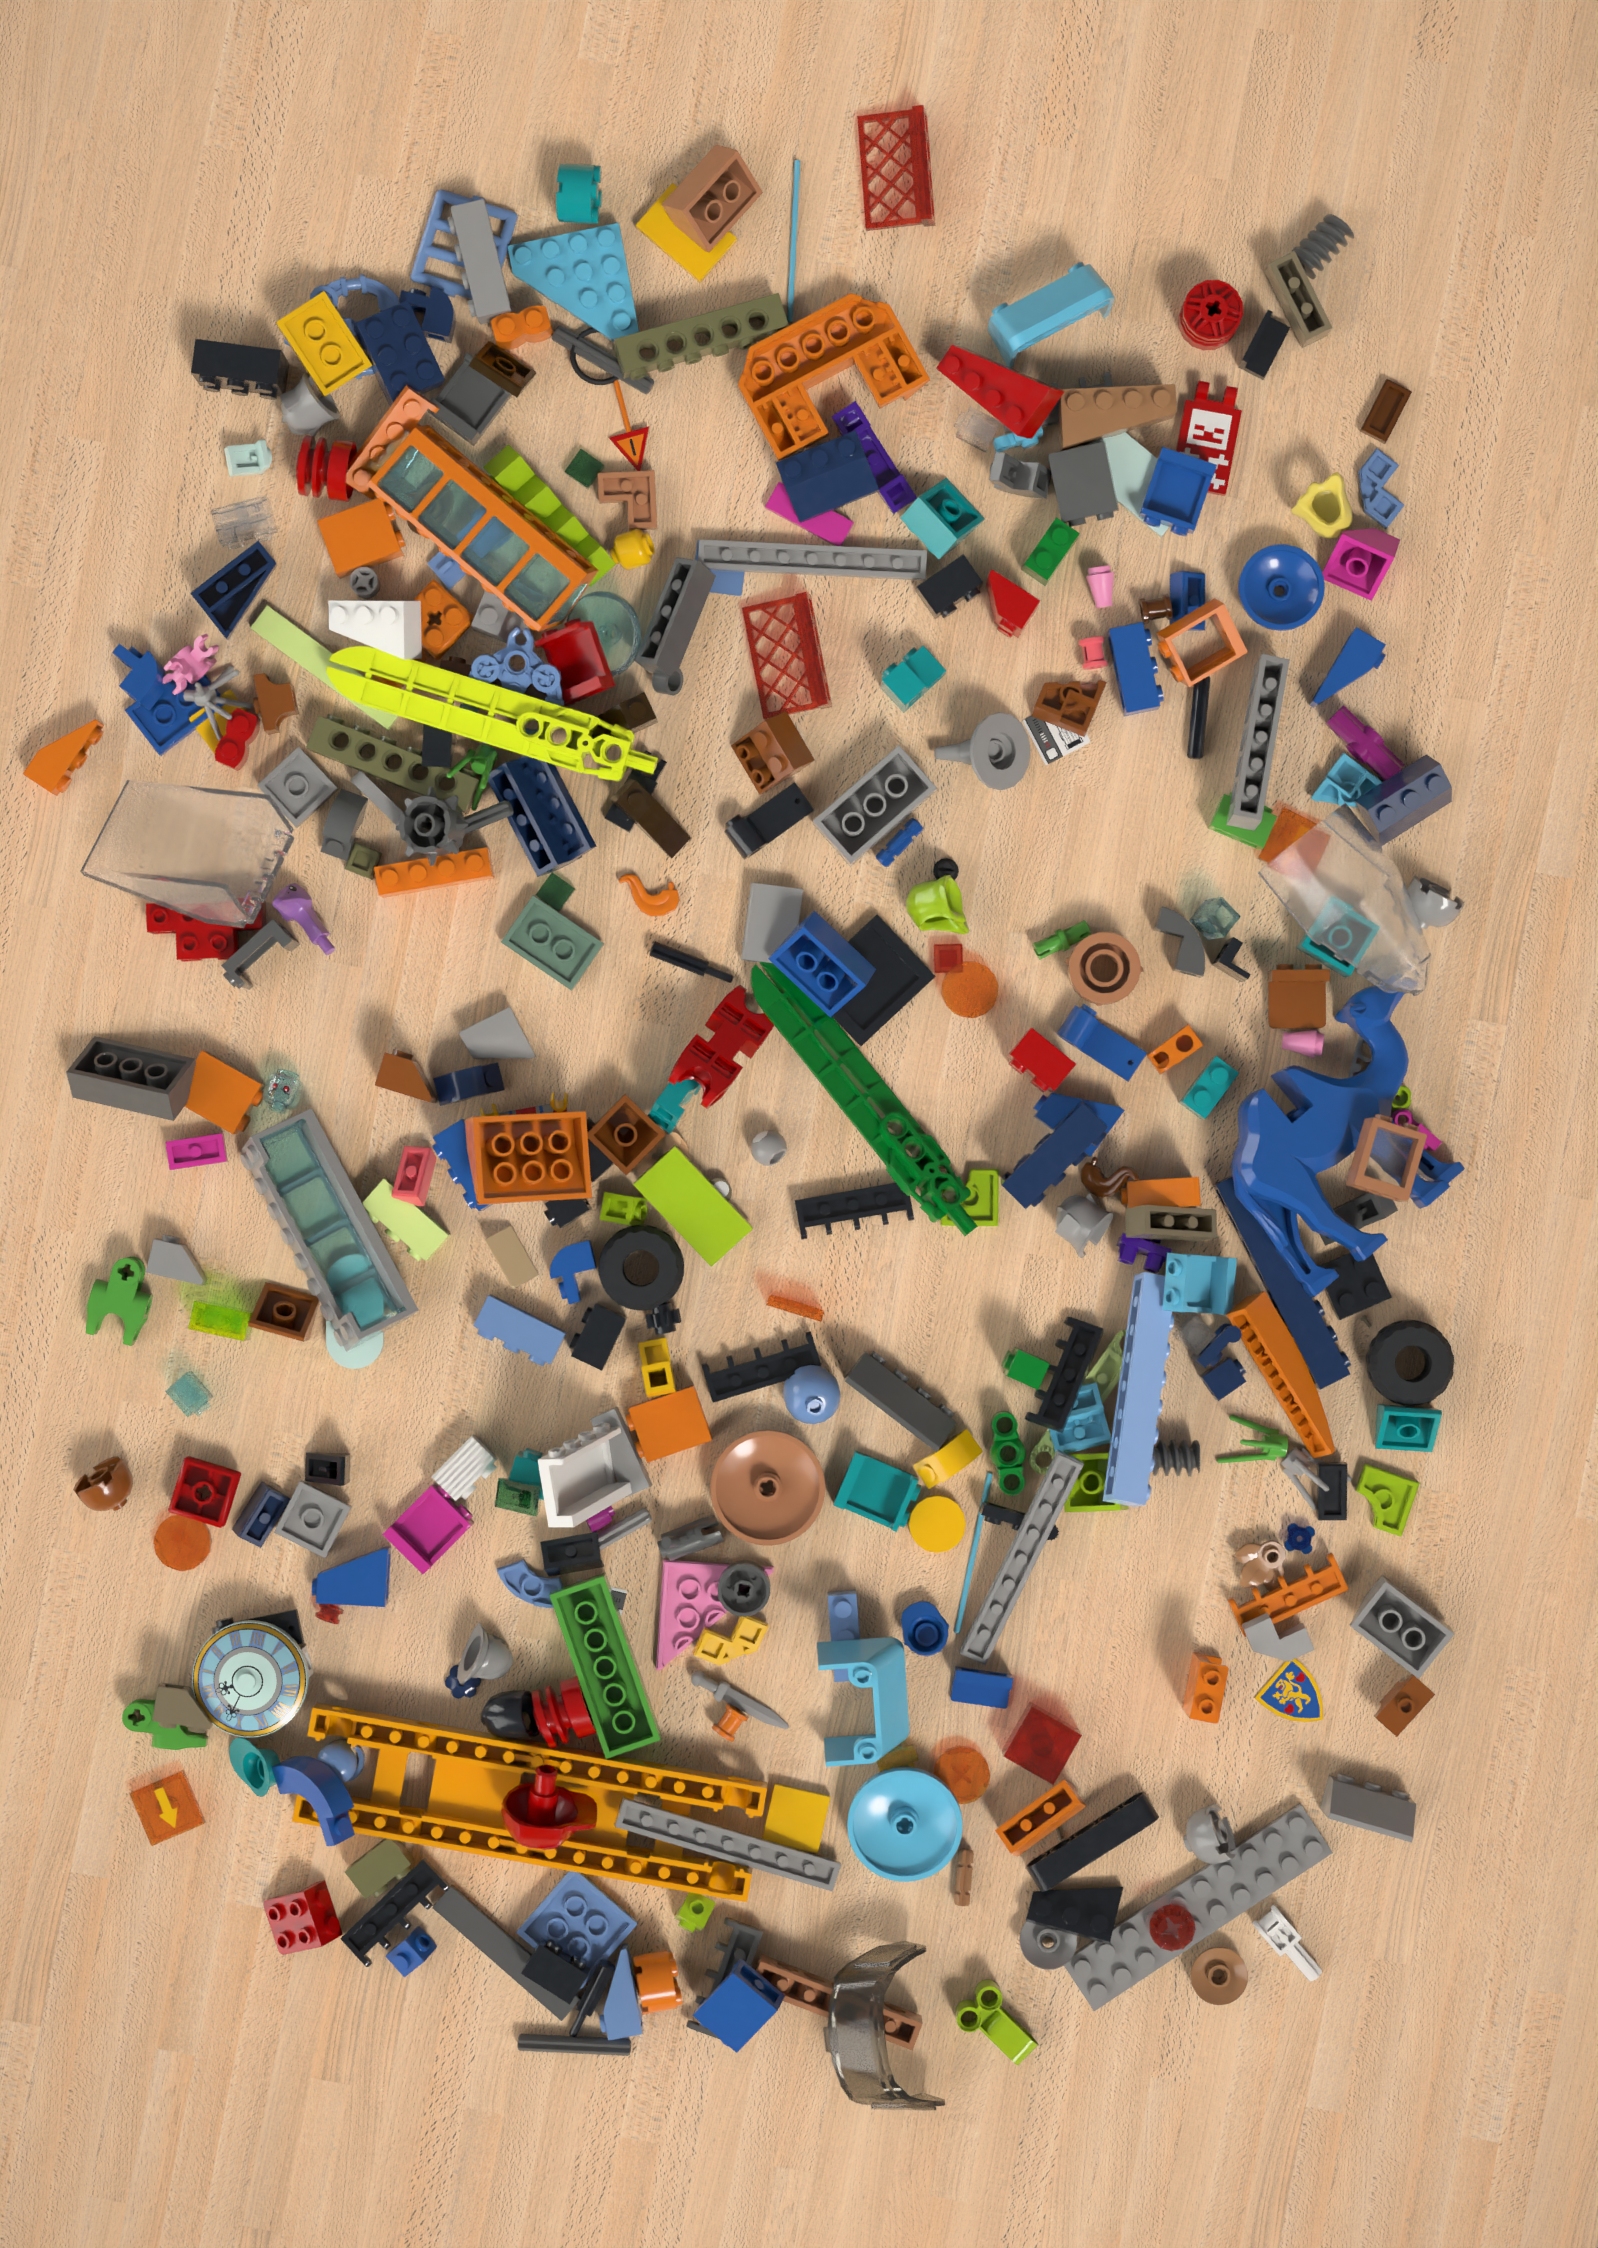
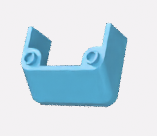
(1049, 310)
(877, 1665)

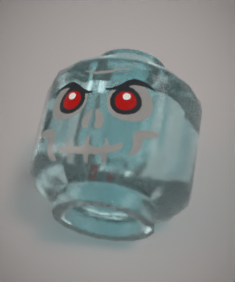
(283, 1091)

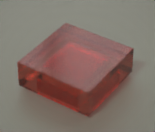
(947, 956)

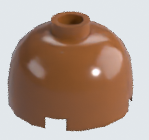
(107, 1486)

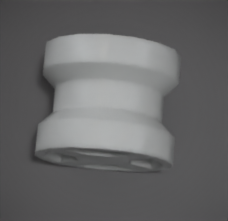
(361, 578)

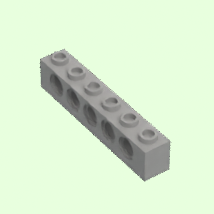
(1258, 742)

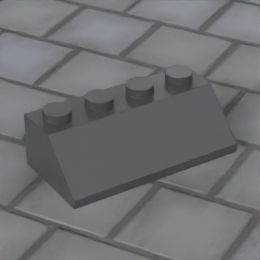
(132, 1078)
(900, 1401)

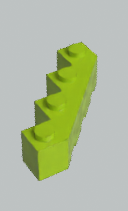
(520, 481)

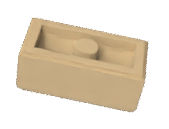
(511, 1257)

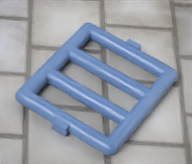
(435, 223)

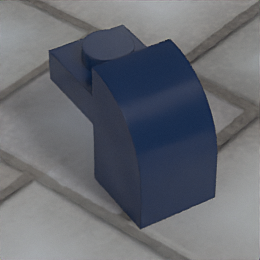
(439, 313)
(468, 1083)

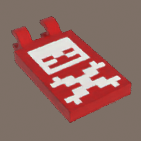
(1211, 432)

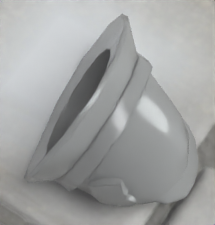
(484, 1657)

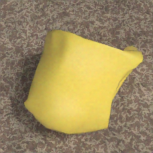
(1325, 507)

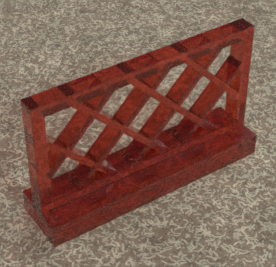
(920, 173)
(811, 652)

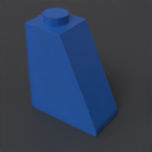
(1056, 1106)
(356, 1582)

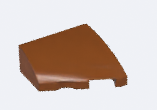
(1069, 705)

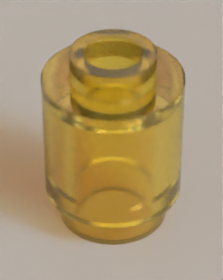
(901, 1756)

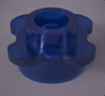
(1292, 1542)

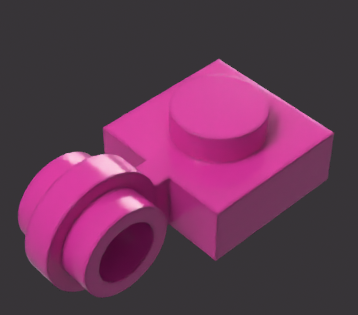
(1431, 1142)

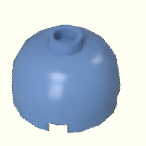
(812, 1394)

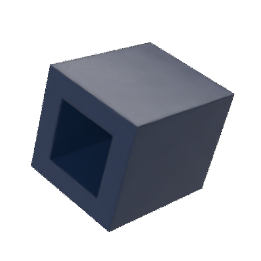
(1224, 1377)

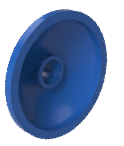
(1297, 576)

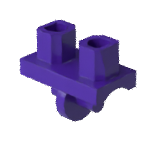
(1155, 1253)

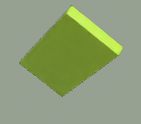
(693, 1205)

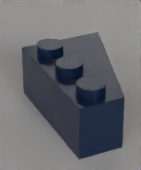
(235, 587)

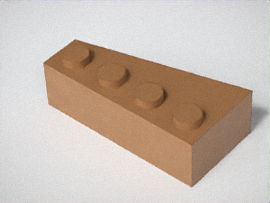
(1110, 411)

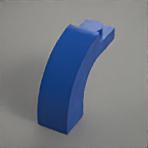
(322, 1790)

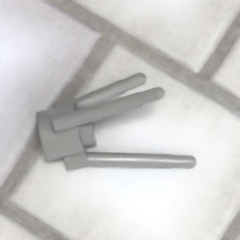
(1297, 1463)

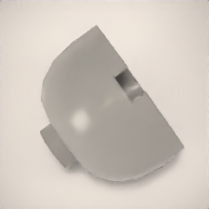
(1433, 903)
(1209, 1836)

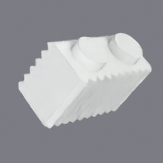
(465, 1467)

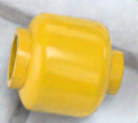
(632, 549)

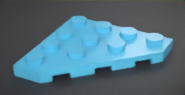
(583, 275)

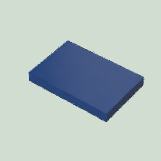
(169, 717)

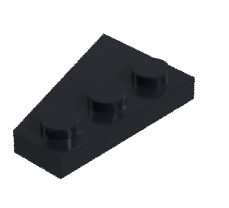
(1077, 1911)

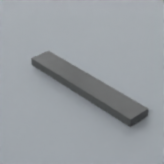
(497, 1946)

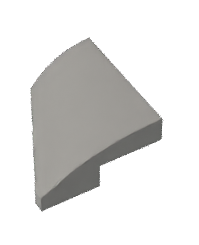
(497, 1038)

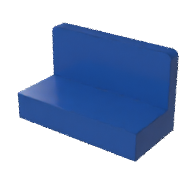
(981, 1687)

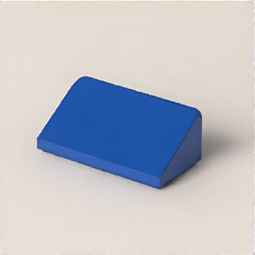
(1187, 595)

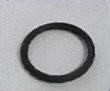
(576, 368)

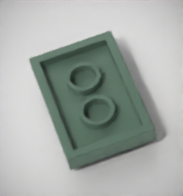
(552, 943)

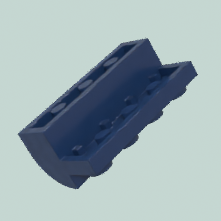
(543, 813)

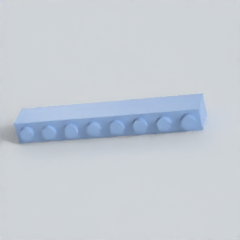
(1139, 1394)

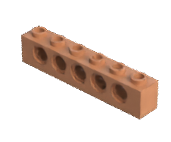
(814, 1992)

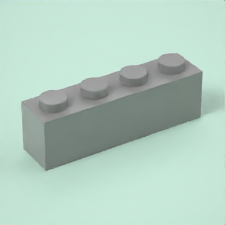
(480, 259)

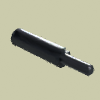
(687, 961)
(592, 1994)

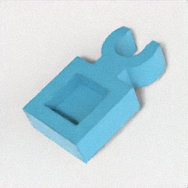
(1012, 440)

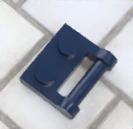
(1212, 1352)

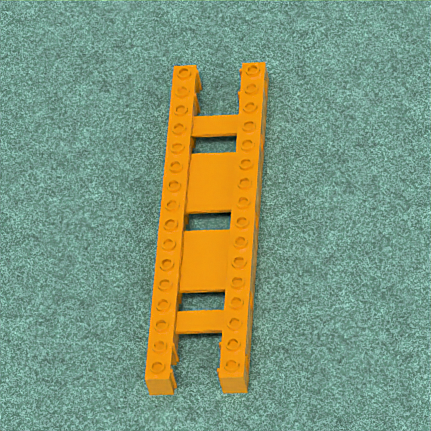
(480, 1769)

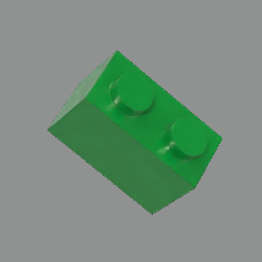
(1050, 551)
(1025, 1367)

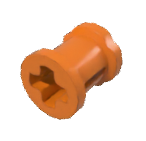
(730, 1722)

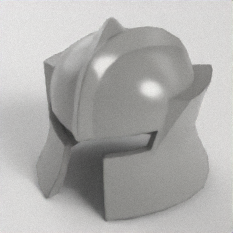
(303, 409)
(1081, 1221)

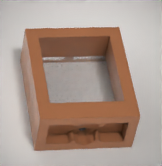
(1386, 1158)

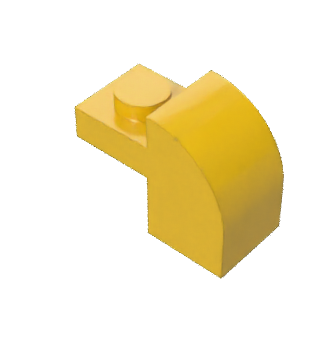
(657, 1367)
(949, 1459)

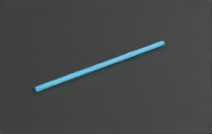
(793, 241)
(972, 1556)

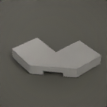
(1283, 1646)

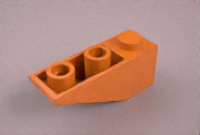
(58, 760)

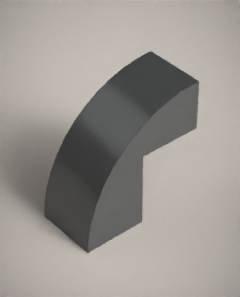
(1190, 954)
(1363, 1211)

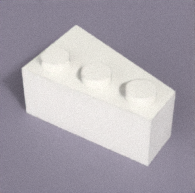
(382, 624)

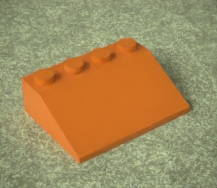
(529, 1157)

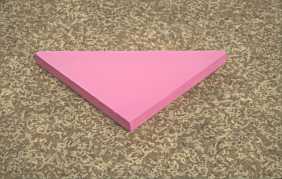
(688, 1604)

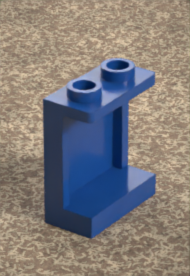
(1177, 491)
(739, 2006)

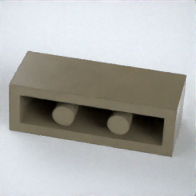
(1298, 299)
(1171, 1223)

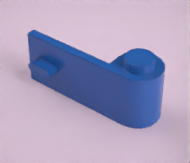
(1100, 1042)

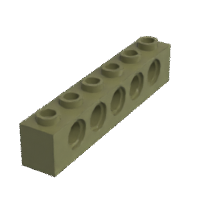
(627, 348)
(323, 743)

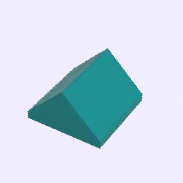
(1406, 1427)

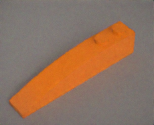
(1283, 1369)

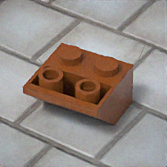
(772, 752)

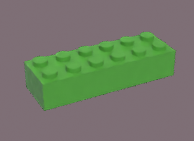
(605, 1665)

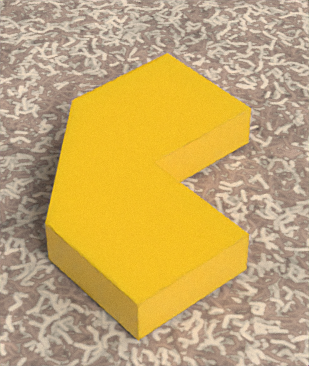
(721, 1649)

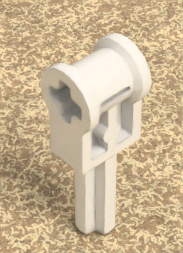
(1285, 1939)

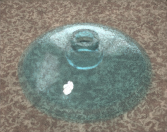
(611, 613)

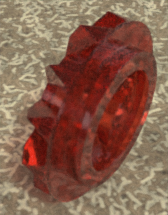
(1176, 1914)

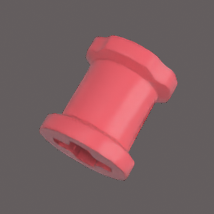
(1093, 653)

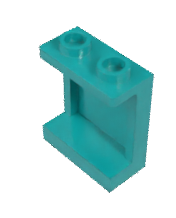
(877, 1491)

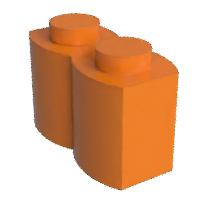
(515, 329)

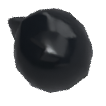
(504, 1715)

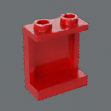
(579, 659)

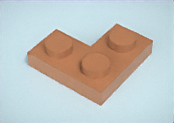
(637, 490)

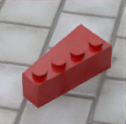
(1004, 392)

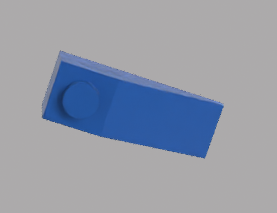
(1355, 660)

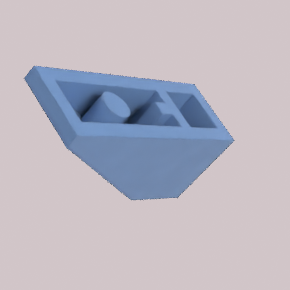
(622, 2009)

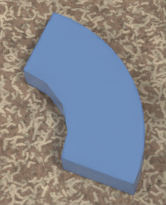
(528, 1585)

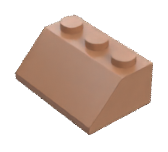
(712, 197)

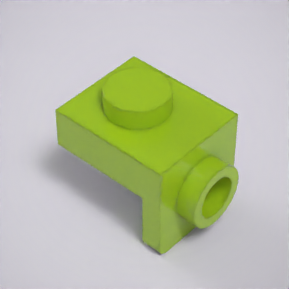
(694, 1912)

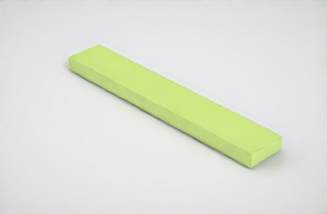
(309, 655)

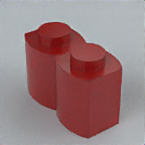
(240, 733)

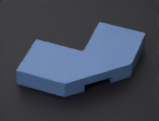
(1375, 500)

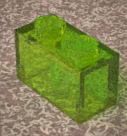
(220, 1320)

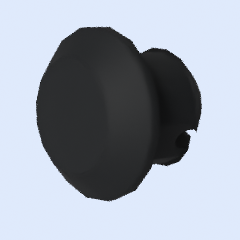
(945, 867)

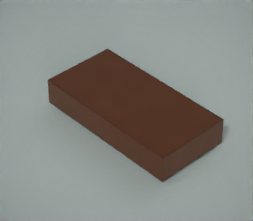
(1385, 411)

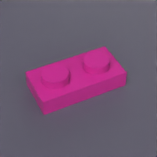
(196, 1151)

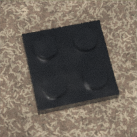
(1357, 1287)

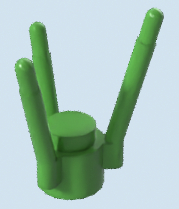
(481, 763)
(1272, 1445)

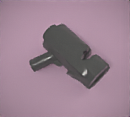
(689, 1538)

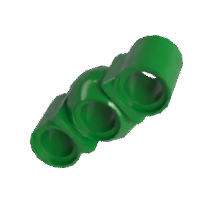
(1011, 1466)

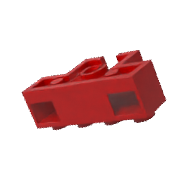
(196, 938)

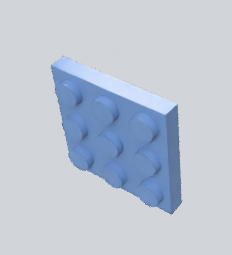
(580, 1920)

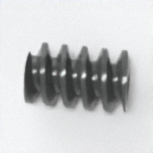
(1321, 243)
(1176, 1457)

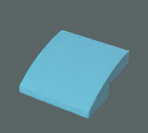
(1086, 1423)

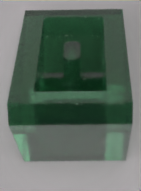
(519, 1496)

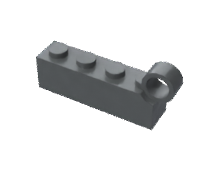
(674, 624)

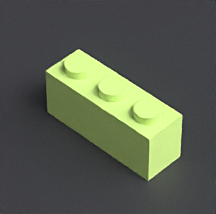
(405, 1222)

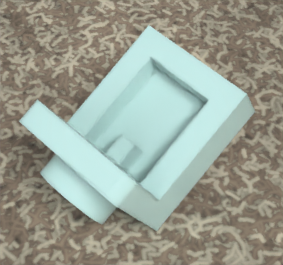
(248, 458)

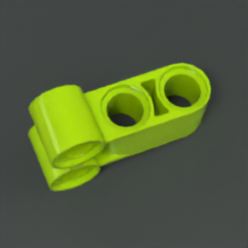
(996, 2023)

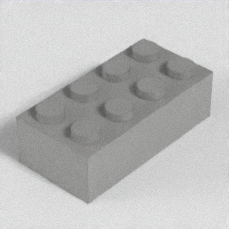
(874, 805)

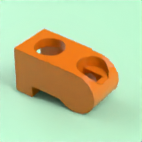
(1175, 1049)

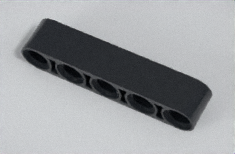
(1092, 1841)

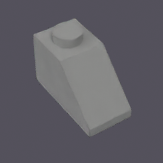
(174, 1261)

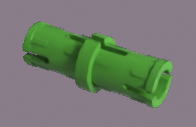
(1061, 940)

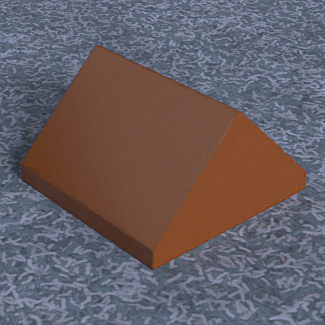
(285, 1312)

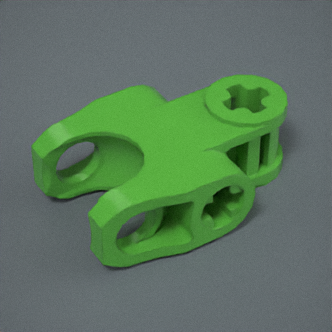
(122, 1298)
(162, 1737)

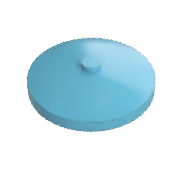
(904, 1824)

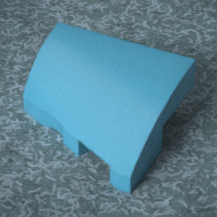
(1345, 782)

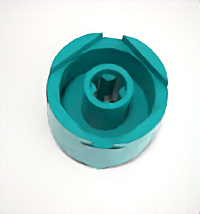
(578, 193)

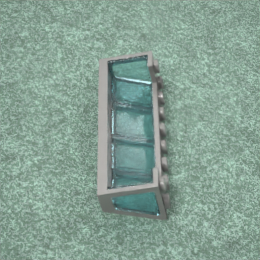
(327, 1229)

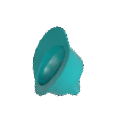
(253, 1765)

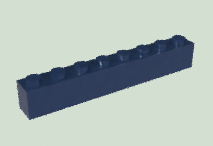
(1287, 1294)

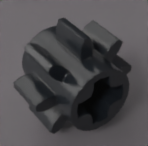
(663, 1319)

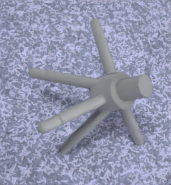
(207, 697)

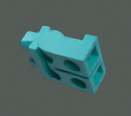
(667, 1108)

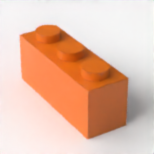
(1040, 1818)

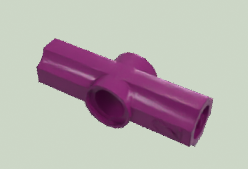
(1364, 743)

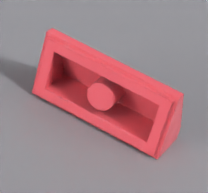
(414, 1175)

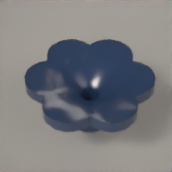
(458, 1690)

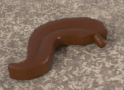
(1101, 1186)

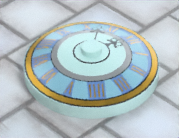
(250, 1678)

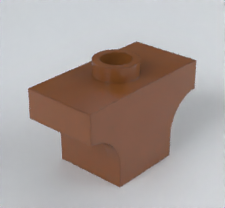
(274, 702)
(1403, 1704)

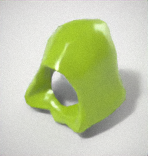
(937, 906)

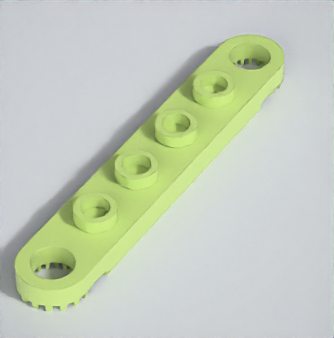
(1106, 1375)

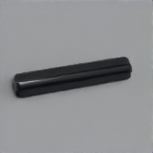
(1198, 719)

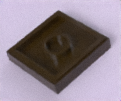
(502, 369)

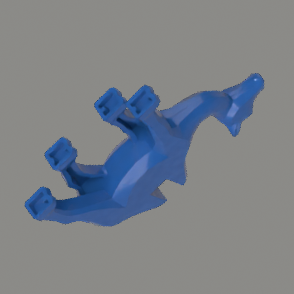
(1283, 1153)

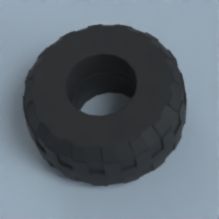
(621, 1288)
(1436, 1371)

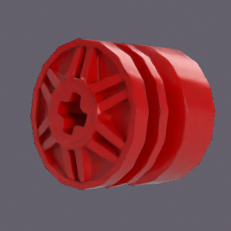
(1208, 331)
(321, 468)
(562, 1712)

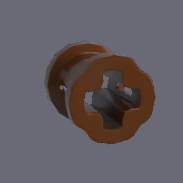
(1155, 609)

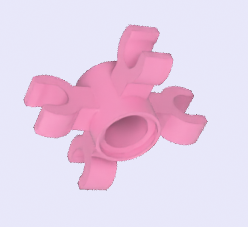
(190, 664)

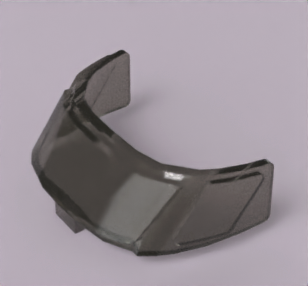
(858, 2034)

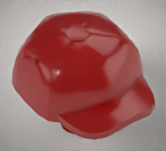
(544, 1813)

